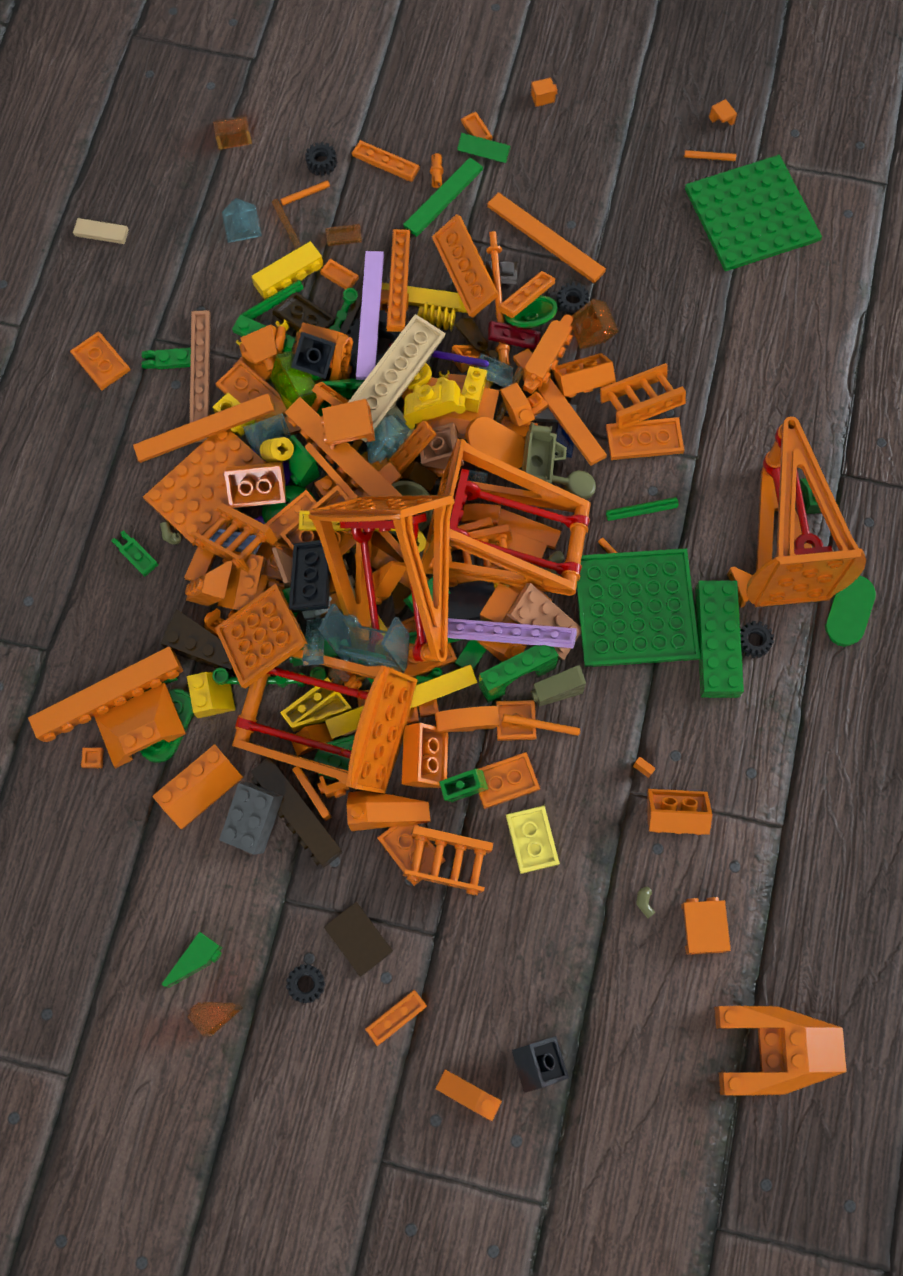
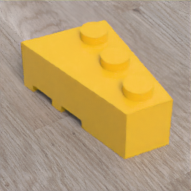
(314, 708)

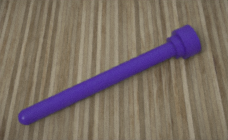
(459, 358)

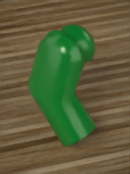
(435, 673)

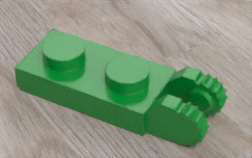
(167, 358)
(136, 554)

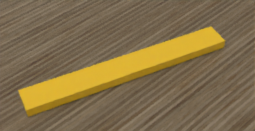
(423, 693)

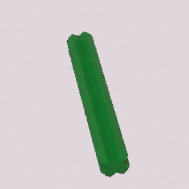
(273, 300)
(640, 509)

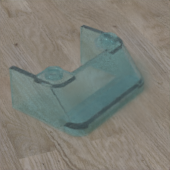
(364, 644)

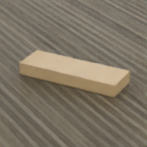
(100, 231)

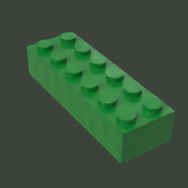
(719, 639)

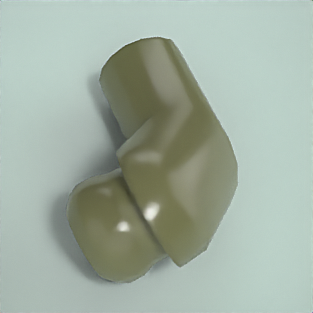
(169, 536)
(556, 557)
(643, 901)

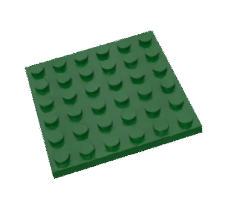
(752, 213)
(637, 608)

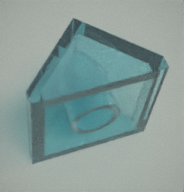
(241, 221)

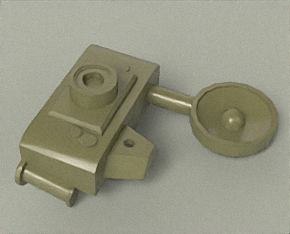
(540, 458)

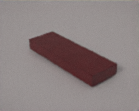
(513, 335)

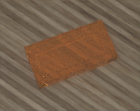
(343, 235)

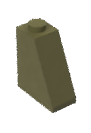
(559, 687)

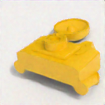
(431, 401)

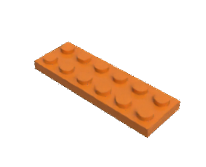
(465, 266)

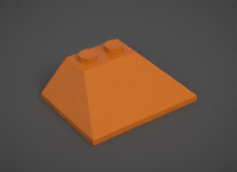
(139, 724)

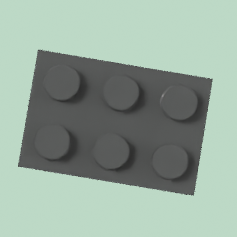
(251, 818)

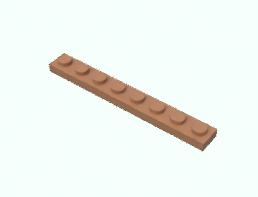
(200, 366)

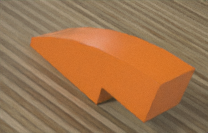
(467, 719)

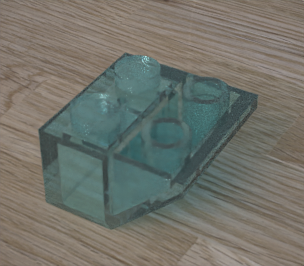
(388, 437)

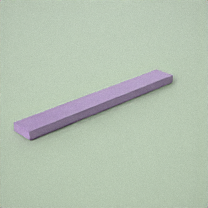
(370, 314)
(512, 633)

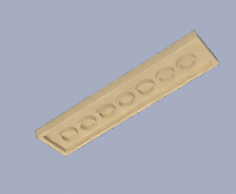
(398, 367)

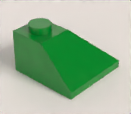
(302, 465)

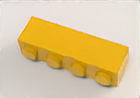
(288, 270)

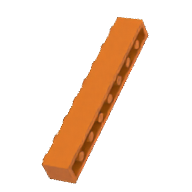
(347, 458)
(105, 694)

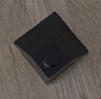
(312, 354)

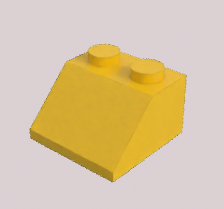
(208, 696)

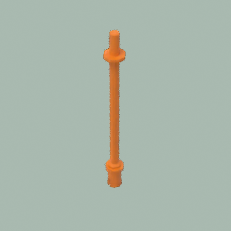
(502, 349)

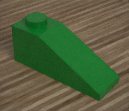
(196, 957)

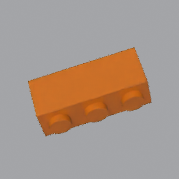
(584, 375)
(255, 484)
(243, 584)
(210, 586)
(424, 756)
(678, 811)

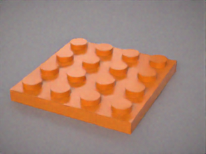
(260, 636)

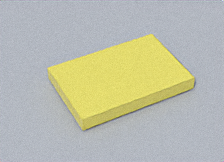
(532, 839)

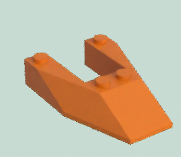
(791, 1049)

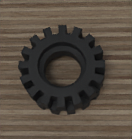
(324, 166)
(572, 290)
(767, 639)
(296, 974)

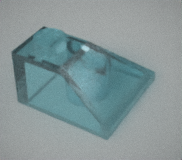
(266, 429)

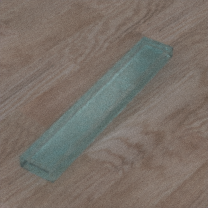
(315, 648)

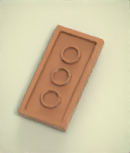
(536, 609)

